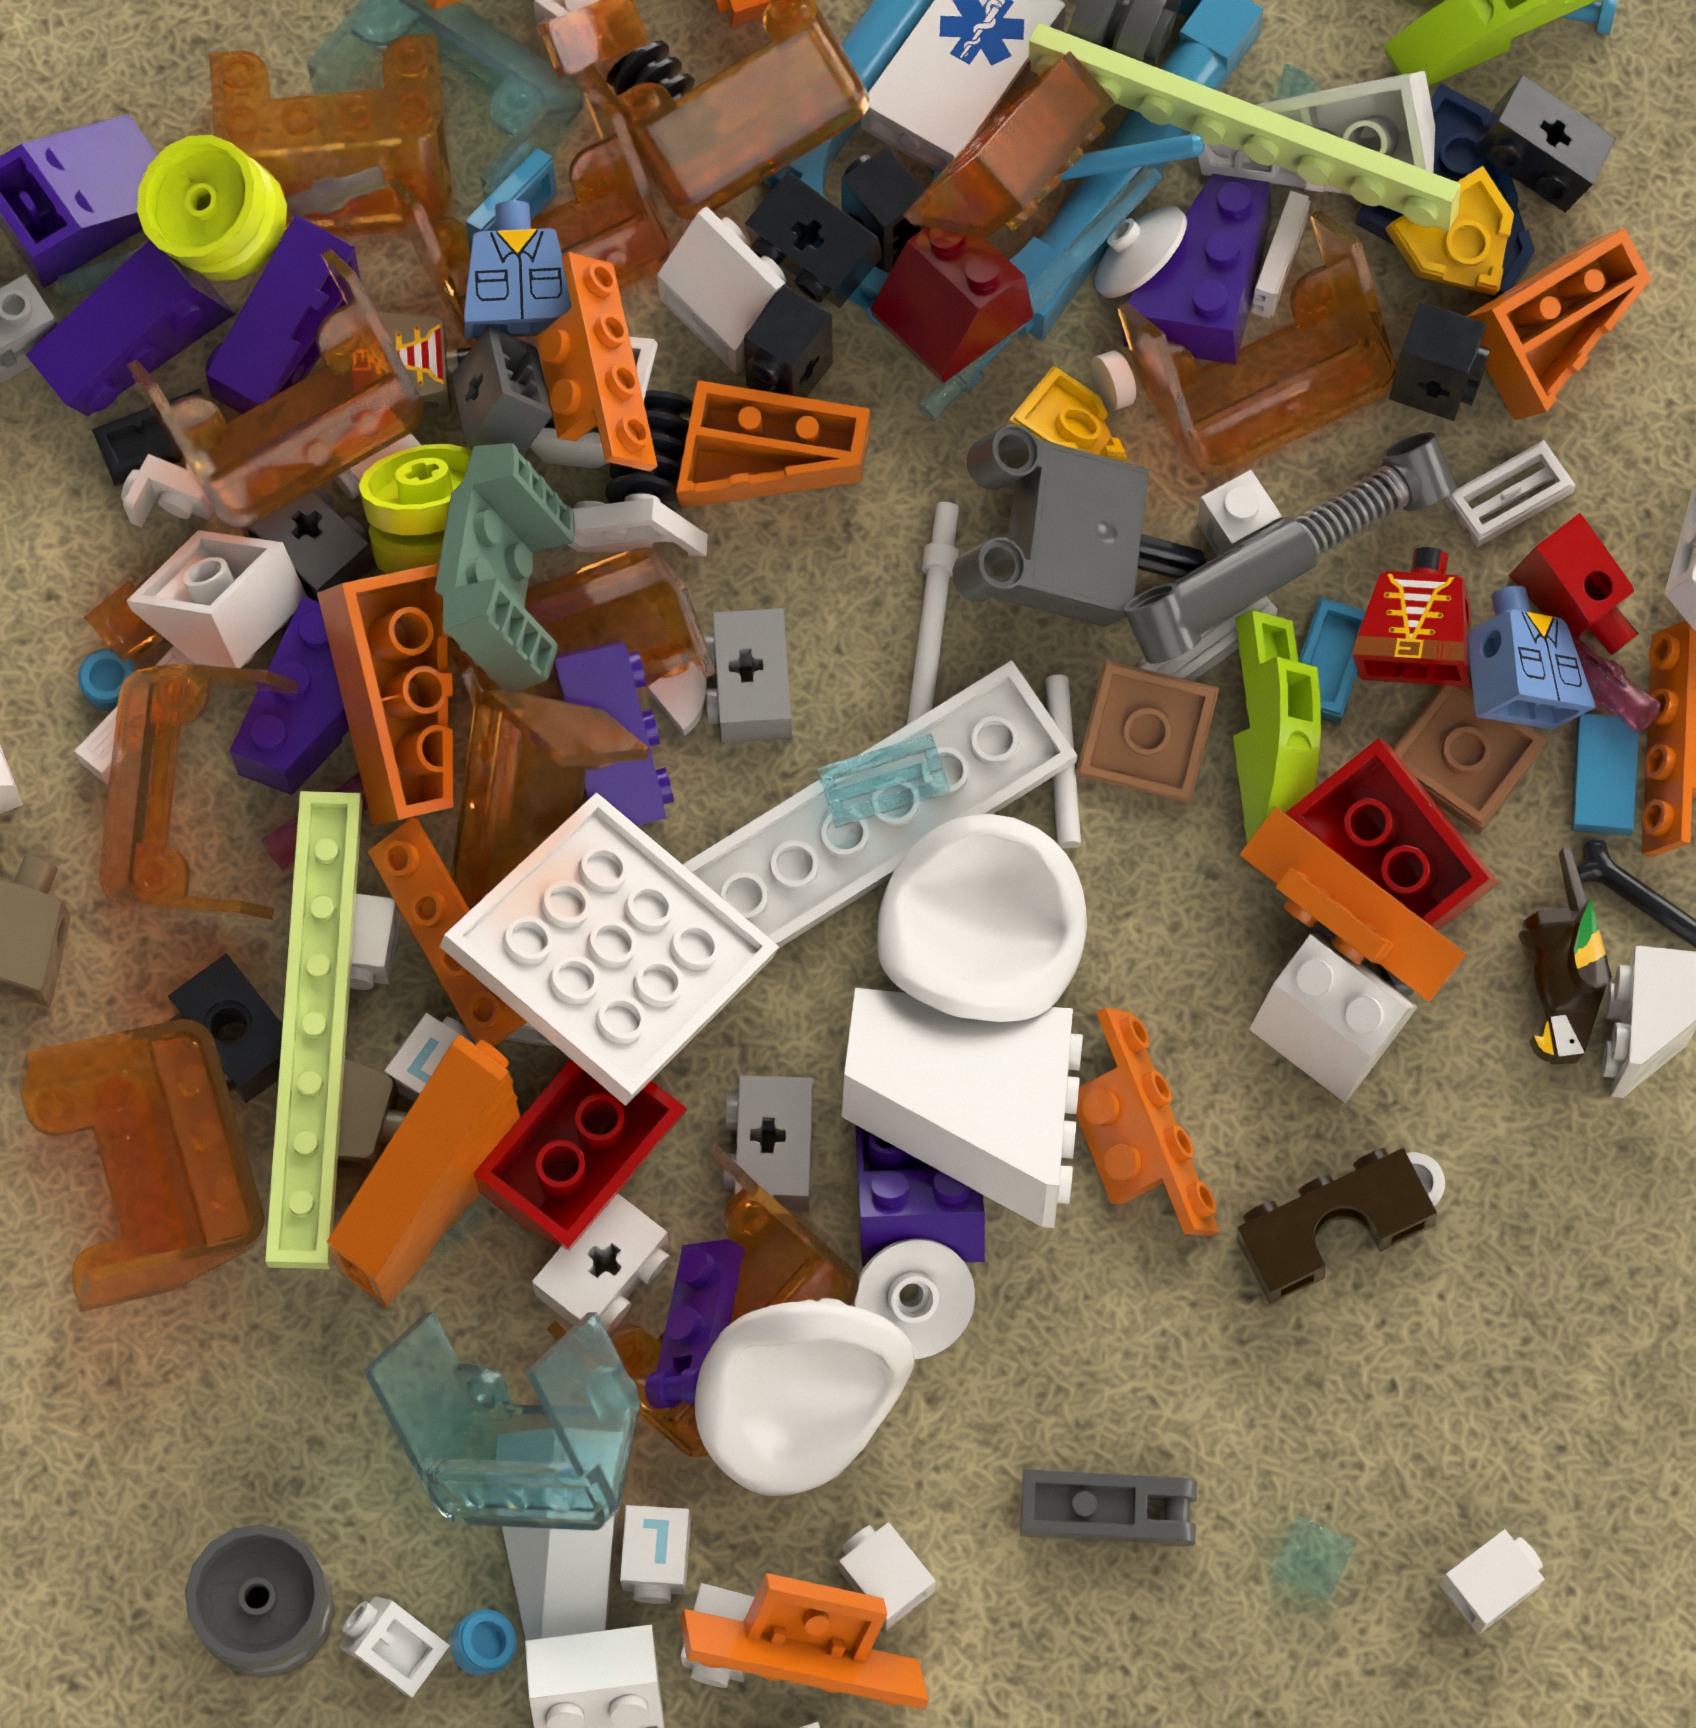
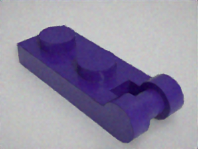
(696, 1317)

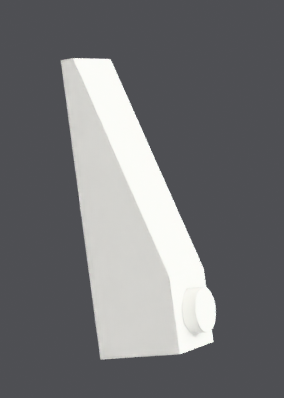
(1379, 114)
(562, 1578)

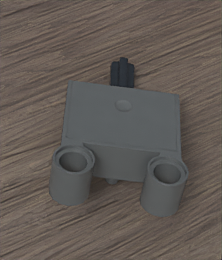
(1070, 531)

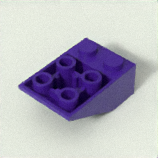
(73, 194)
(913, 1200)

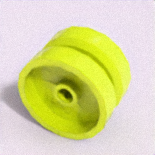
(211, 207)
(409, 503)

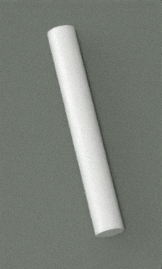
(1064, 782)

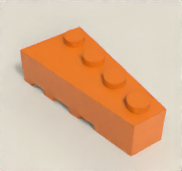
(394, 688)

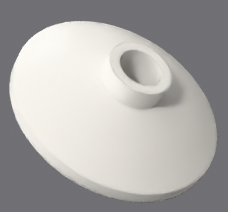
(1139, 250)
(943, 1297)

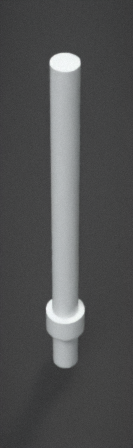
(938, 565)

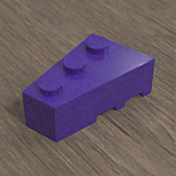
(1210, 279)
(140, 313)
(278, 325)
(608, 680)
(290, 732)

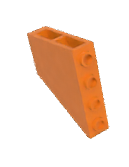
(426, 1170)

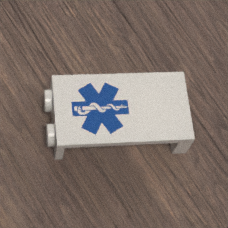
(954, 74)

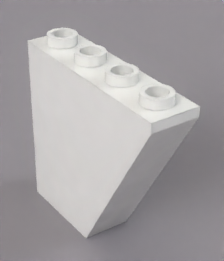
(969, 1095)

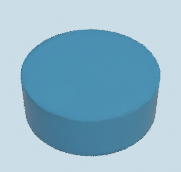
(102, 678)
(483, 1642)

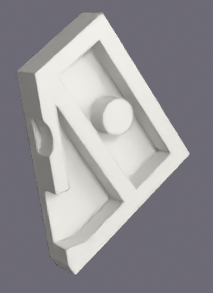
(632, 526)

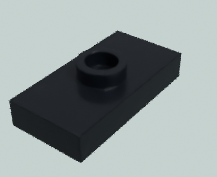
(133, 437)

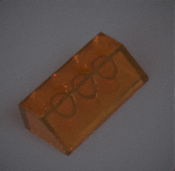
(1017, 154)

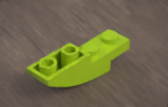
(1468, 33)
(1283, 702)

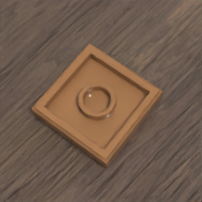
(1147, 731)
(1466, 759)

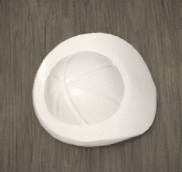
(983, 920)
(798, 1392)

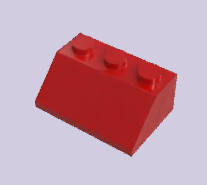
(1396, 835)
(573, 1153)

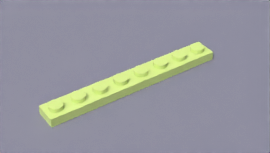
(1256, 131)
(314, 1031)

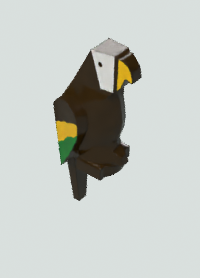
(1568, 970)

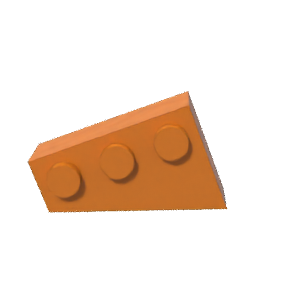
(1556, 318)
(768, 445)

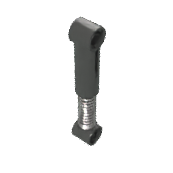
(1176, 614)

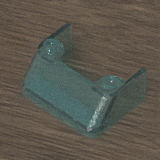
(525, 90)
(508, 1461)

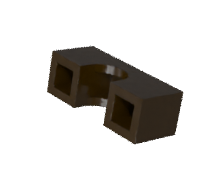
(1379, 1195)

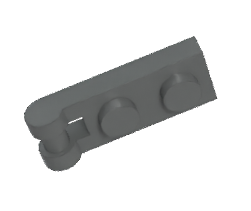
(1106, 1507)

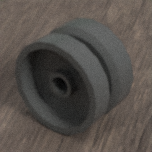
(1126, 26)
(223, 1598)

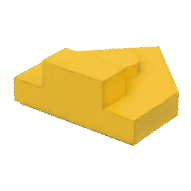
(1473, 247)
(1068, 415)

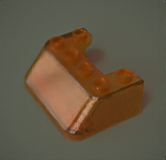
(346, 133)
(165, 1152)

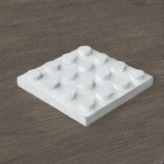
(609, 948)

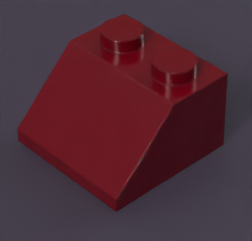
(951, 299)

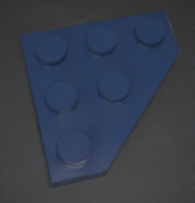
(1456, 131)

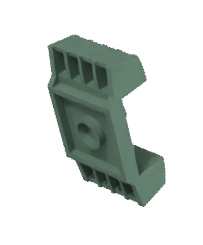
(486, 562)

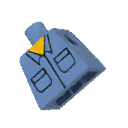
(515, 276)
(1526, 666)

